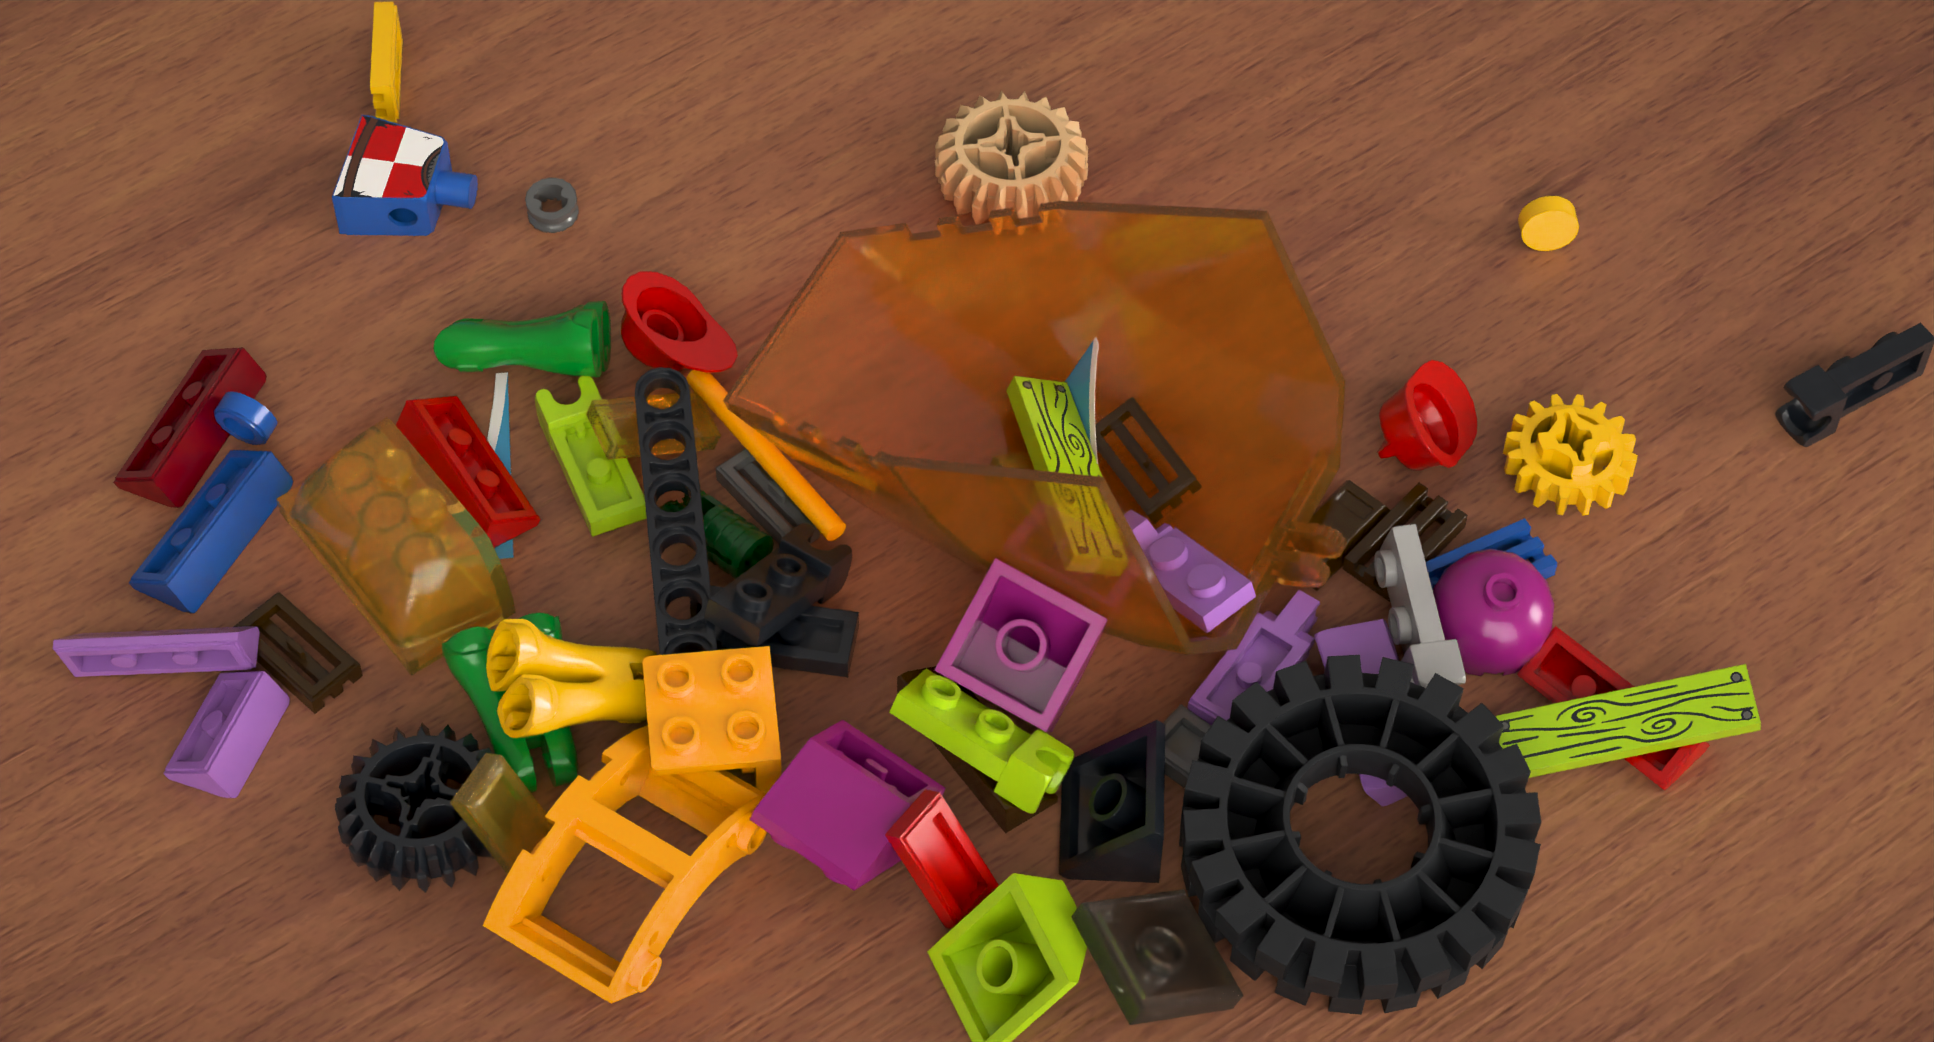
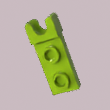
(602, 487)
(985, 739)

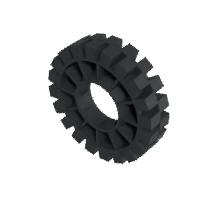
(1339, 934)

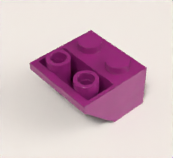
(841, 803)

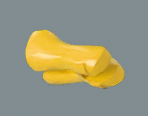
(560, 681)

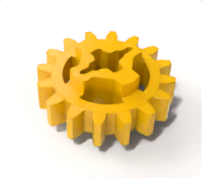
(1569, 454)

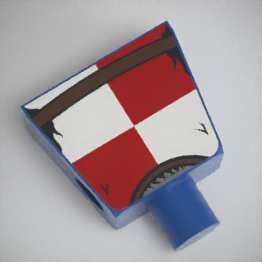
(397, 181)

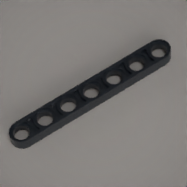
(674, 527)

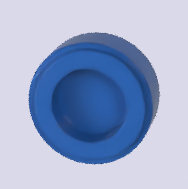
(245, 418)

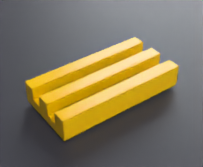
(386, 61)

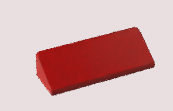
(467, 465)
(1570, 672)

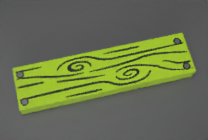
(1051, 426)
(1633, 721)

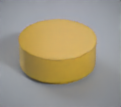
(1548, 223)

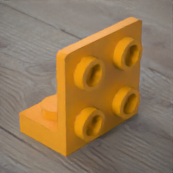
(713, 713)

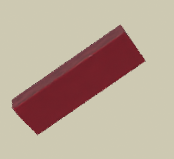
(185, 432)

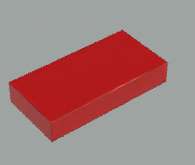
(941, 858)

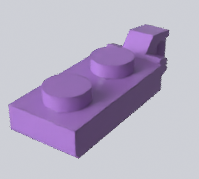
(1190, 575)
(1266, 647)

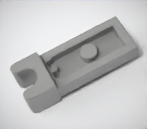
(1414, 612)

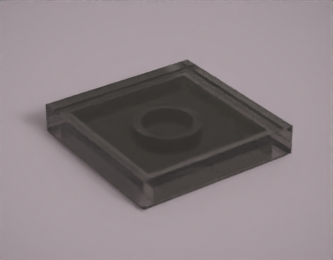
(1156, 956)

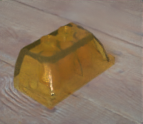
(399, 545)

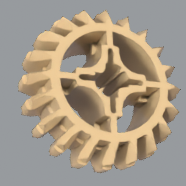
(1010, 157)

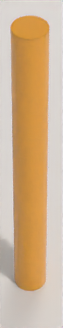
(770, 458)

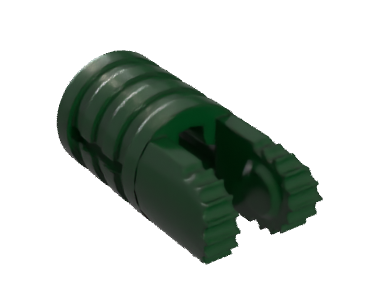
(729, 538)

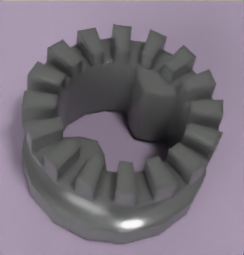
(550, 189)

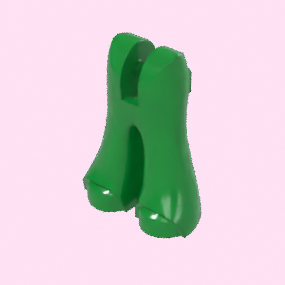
(562, 343)
(467, 661)

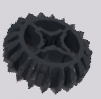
(411, 789)

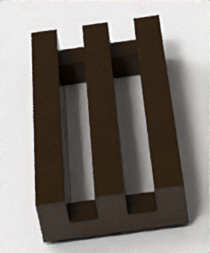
(1168, 493)
(1430, 510)
(326, 683)

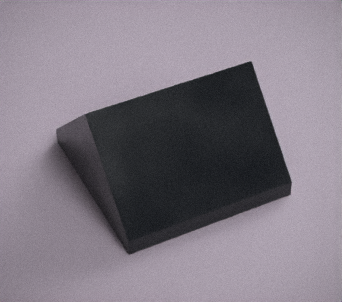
(1115, 809)

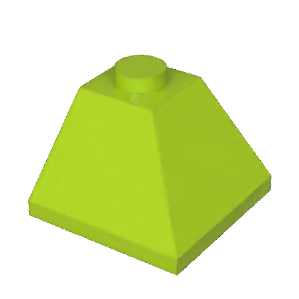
(1011, 957)

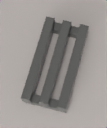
(754, 503)

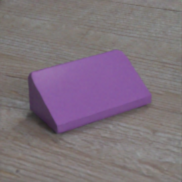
(228, 733)

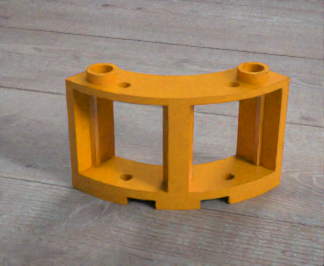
(585, 812)

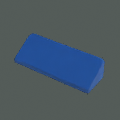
(213, 530)

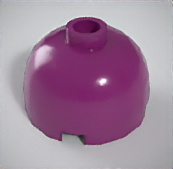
(1494, 610)

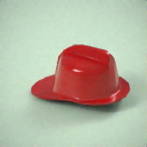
(671, 328)
(1429, 419)

